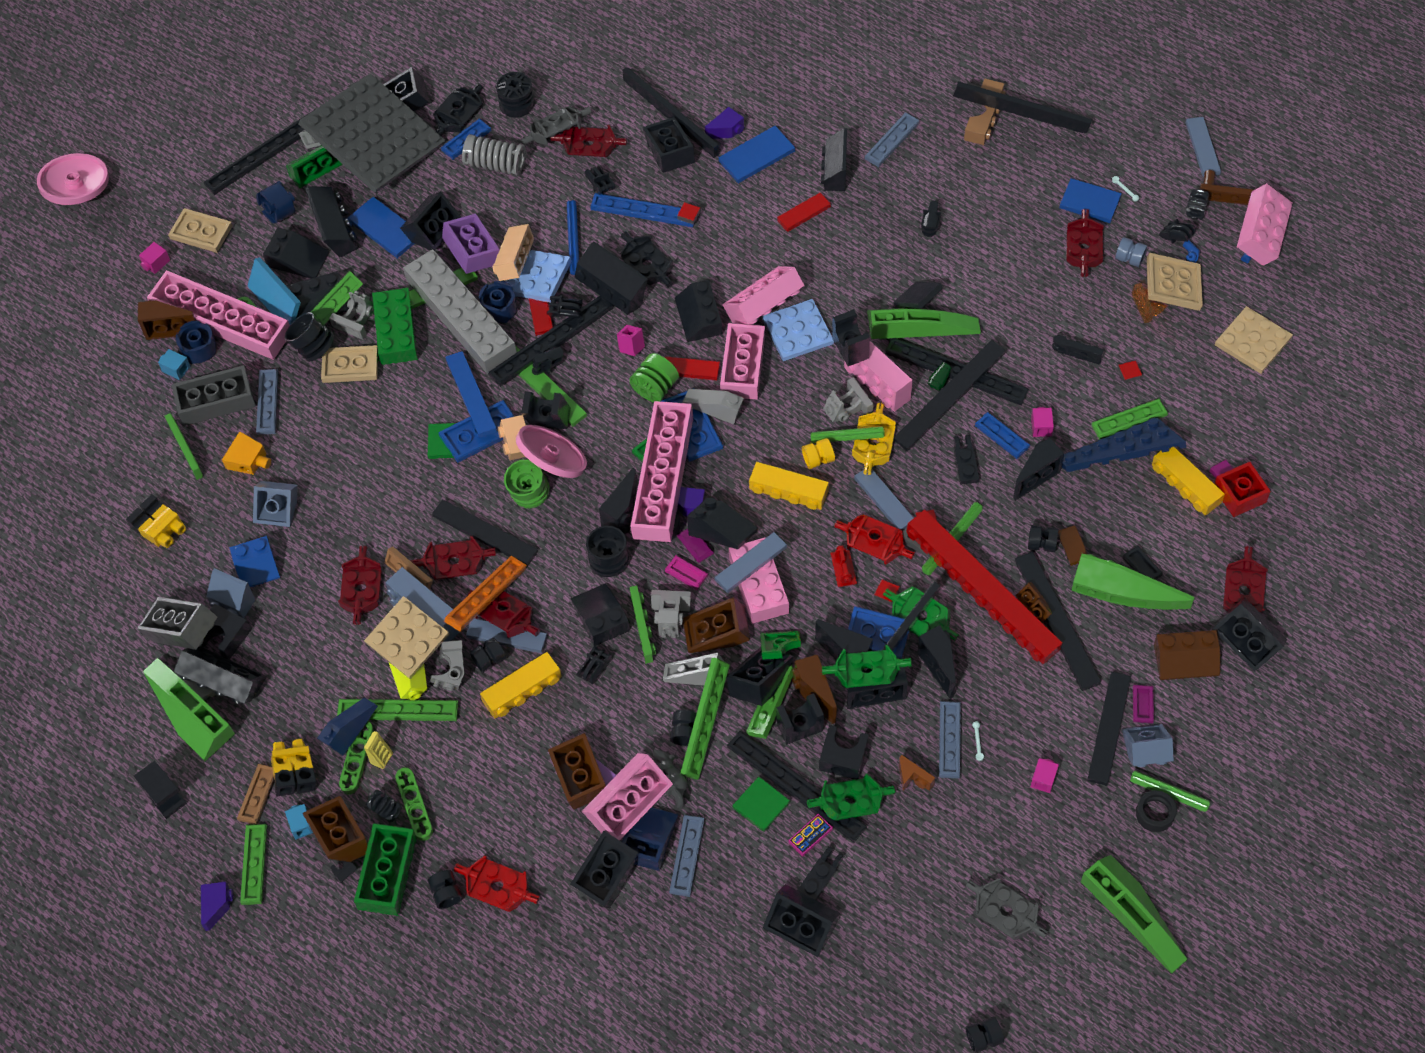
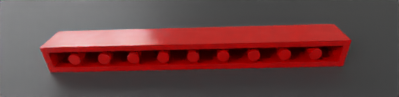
(984, 587)

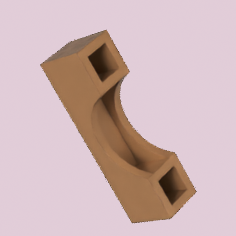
(979, 126)

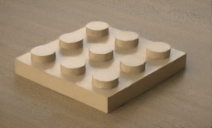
(1174, 281)
(1253, 340)
(406, 637)

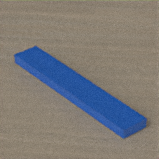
(637, 209)
(471, 394)

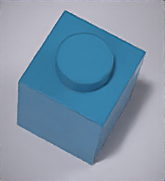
(174, 364)
(297, 822)

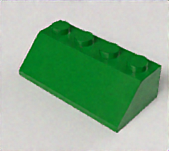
(312, 166)

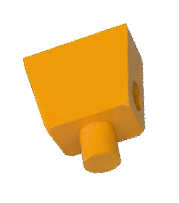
(245, 455)

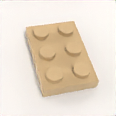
(200, 230)
(350, 364)

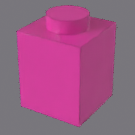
(154, 258)
(630, 340)
(1042, 422)
(1044, 775)

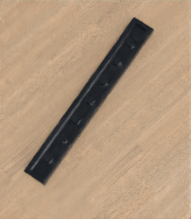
(1022, 107)
(670, 111)
(254, 158)
(554, 337)
(931, 361)
(949, 396)
(1059, 624)
(790, 782)

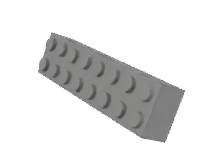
(459, 310)

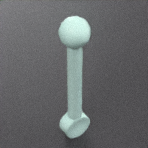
(1115, 179)
(979, 756)

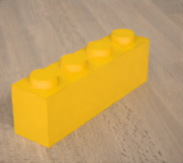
(1188, 480)
(788, 486)
(521, 685)

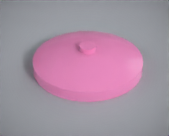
(72, 179)
(551, 451)

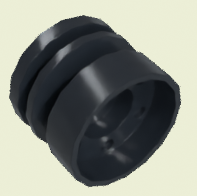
(515, 94)
(309, 336)
(607, 551)

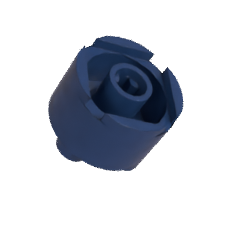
(276, 202)
(499, 301)
(196, 342)

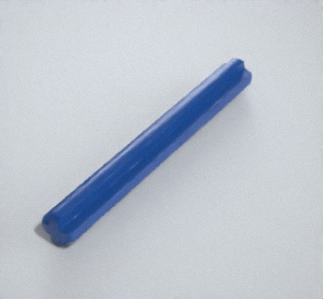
(572, 235)

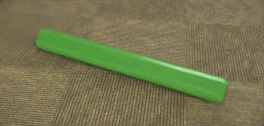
(956, 532)

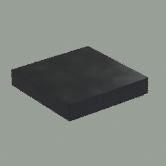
(918, 295)

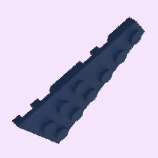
(1125, 445)

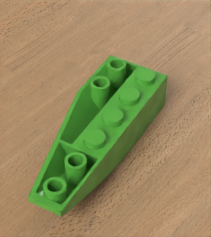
(919, 323)
(1125, 586)
(188, 711)
(1134, 909)

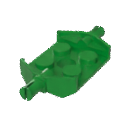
(936, 612)
(850, 668)
(864, 792)

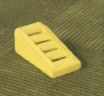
(378, 750)

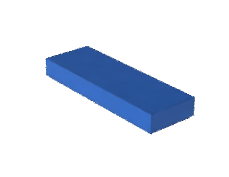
(455, 146)
(1002, 435)

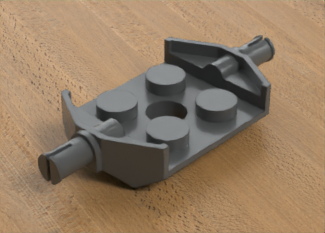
(555, 123)
(996, 895)

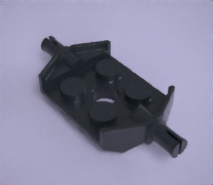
(454, 119)
(642, 249)

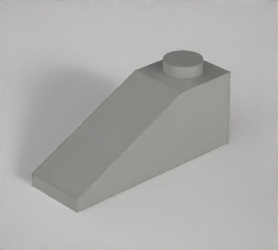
(715, 403)
(689, 671)

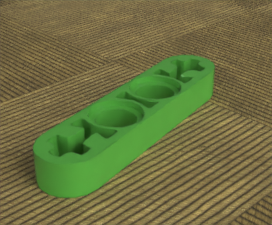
(359, 757)
(416, 803)

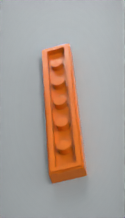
(485, 593)

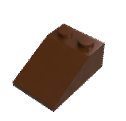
(161, 319)
(716, 627)
(810, 680)

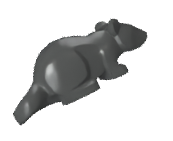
(679, 781)

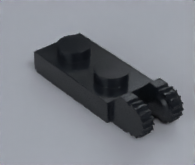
(1077, 349)
(965, 461)
(820, 875)

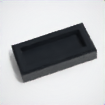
(1142, 563)

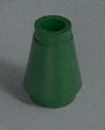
(939, 377)

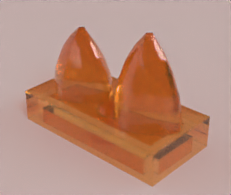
(1145, 308)

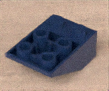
(651, 837)

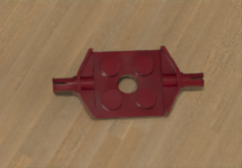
(603, 141)
(1084, 232)
(468, 552)
(356, 572)
(1245, 573)
(514, 619)

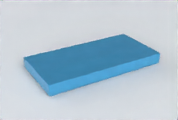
(272, 291)

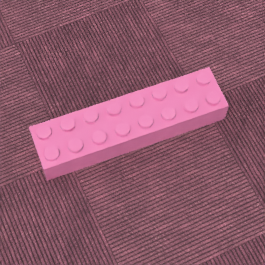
(225, 315)
(662, 472)

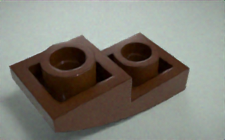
(1072, 544)
(1034, 602)

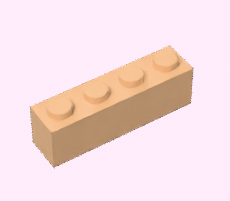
(513, 252)

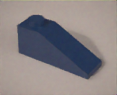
(345, 727)

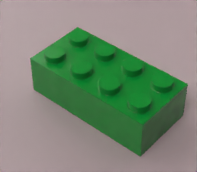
(394, 326)
(385, 869)

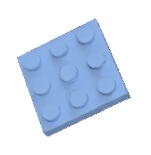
(540, 275)
(797, 330)

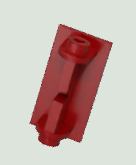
(843, 567)

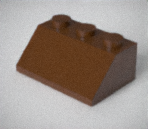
(1187, 655)
(577, 770)
(336, 830)

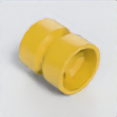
(818, 453)

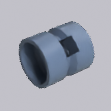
(1131, 252)

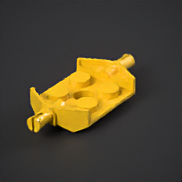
(874, 454)

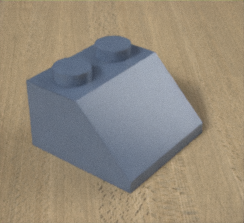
(274, 503)
(230, 593)
(1148, 745)

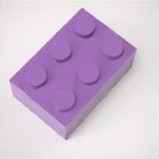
(470, 243)

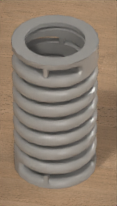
(493, 155)

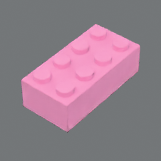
(1264, 224)
(763, 295)
(743, 360)
(883, 378)
(763, 589)
(627, 796)

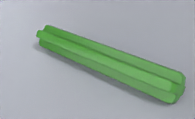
(849, 434)
(1176, 793)

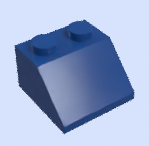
(255, 561)

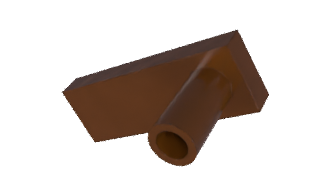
(1224, 193)

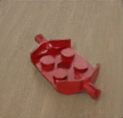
(885, 548)
(486, 872)

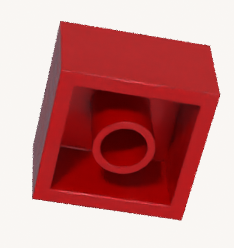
(1242, 489)

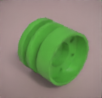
(654, 377)
(526, 484)

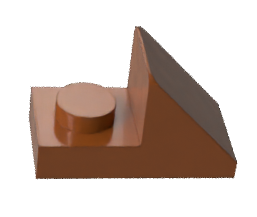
(910, 771)

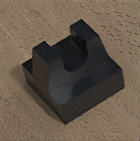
(343, 873)

